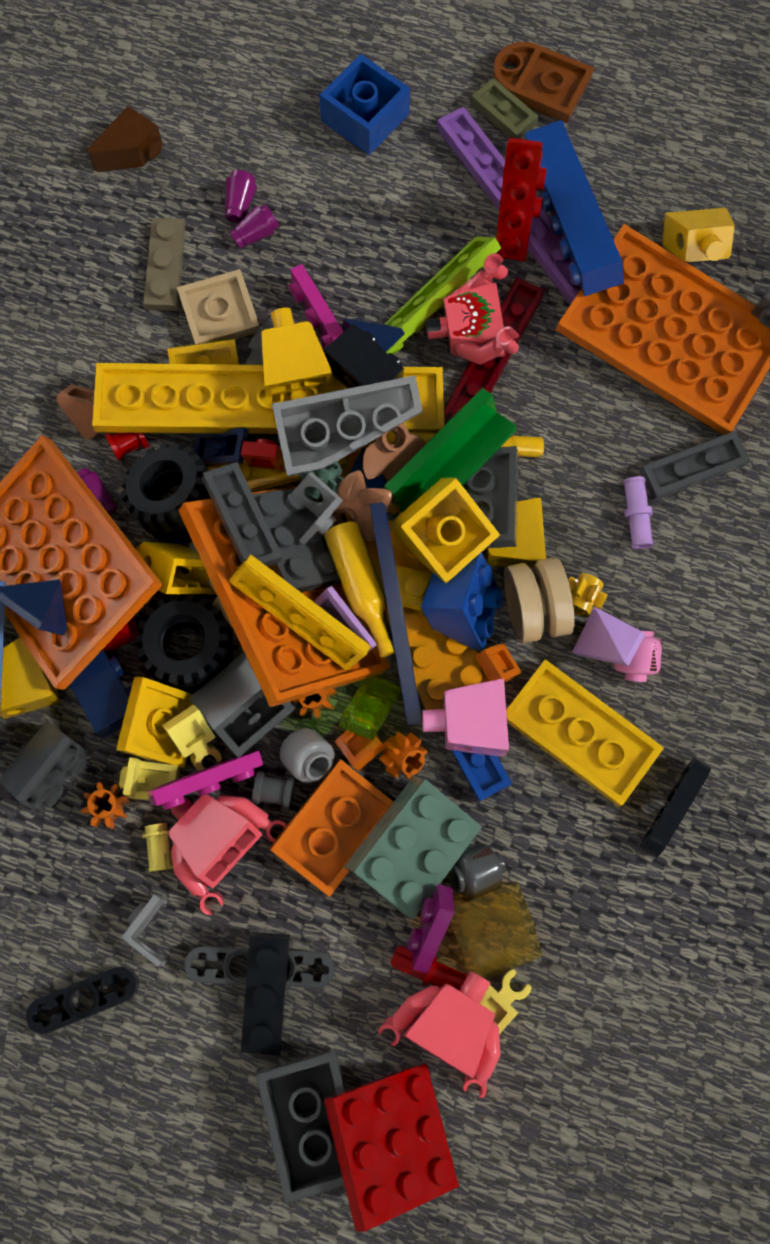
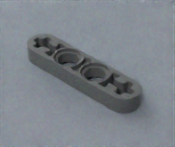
(212, 954)

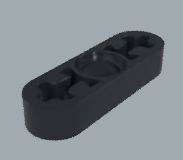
(679, 802)
(52, 1000)

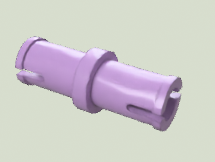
(638, 512)

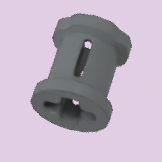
(273, 790)

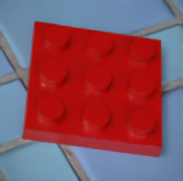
(390, 1146)

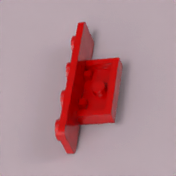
(519, 197)

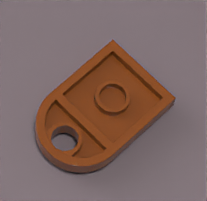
(543, 78)

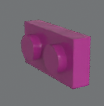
(435, 919)

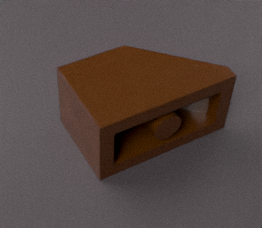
(126, 143)

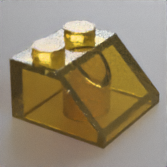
(495, 932)

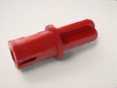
(437, 974)

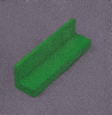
(454, 451)

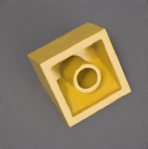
(445, 528)

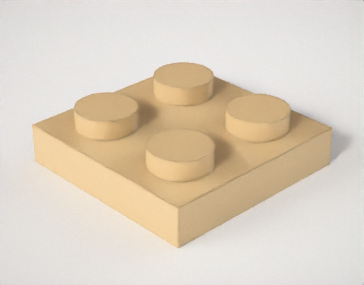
(219, 308)

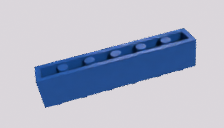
(576, 213)

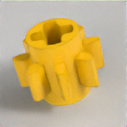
(586, 594)

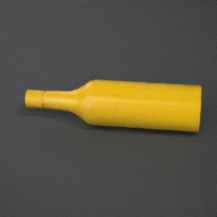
(359, 580)

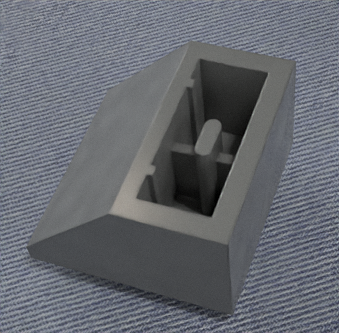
(237, 706)
(44, 767)

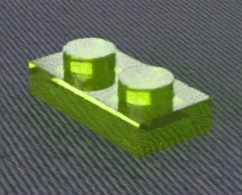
(370, 707)

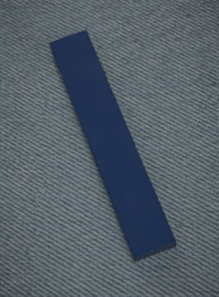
(396, 613)

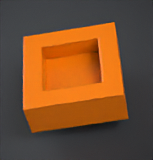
(498, 663)
(359, 749)

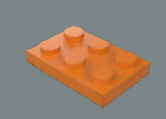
(331, 827)

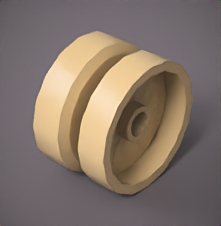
(539, 600)

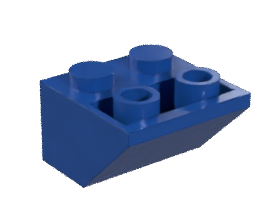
(464, 604)

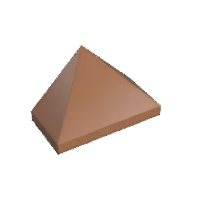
(78, 406)

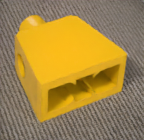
(705, 234)
(292, 356)
(530, 538)
(165, 563)
(24, 682)

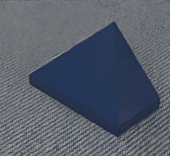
(384, 334)
(221, 447)
(38, 604)

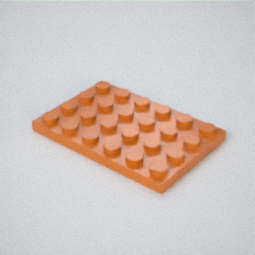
(674, 333)
(61, 531)
(279, 657)

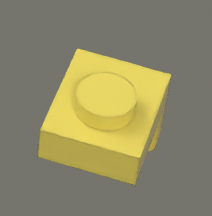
(143, 776)

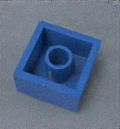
(365, 104)

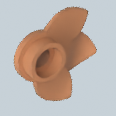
(390, 458)
(357, 502)

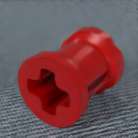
(125, 443)

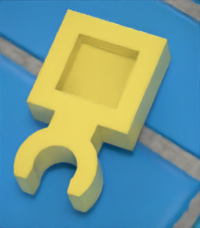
(191, 736)
(500, 1000)

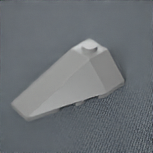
(336, 423)

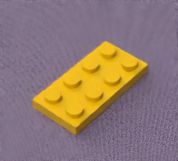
(582, 733)

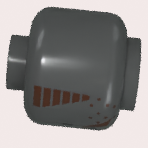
(477, 871)

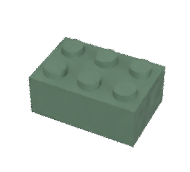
(413, 846)

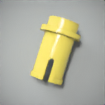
(158, 847)

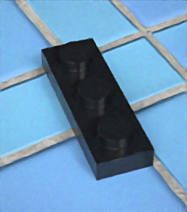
(265, 993)

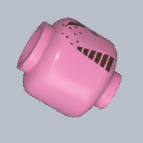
(645, 661)

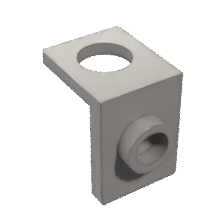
(322, 510)
(139, 920)

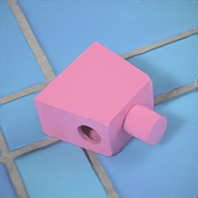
(472, 719)

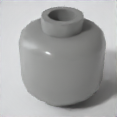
(307, 755)

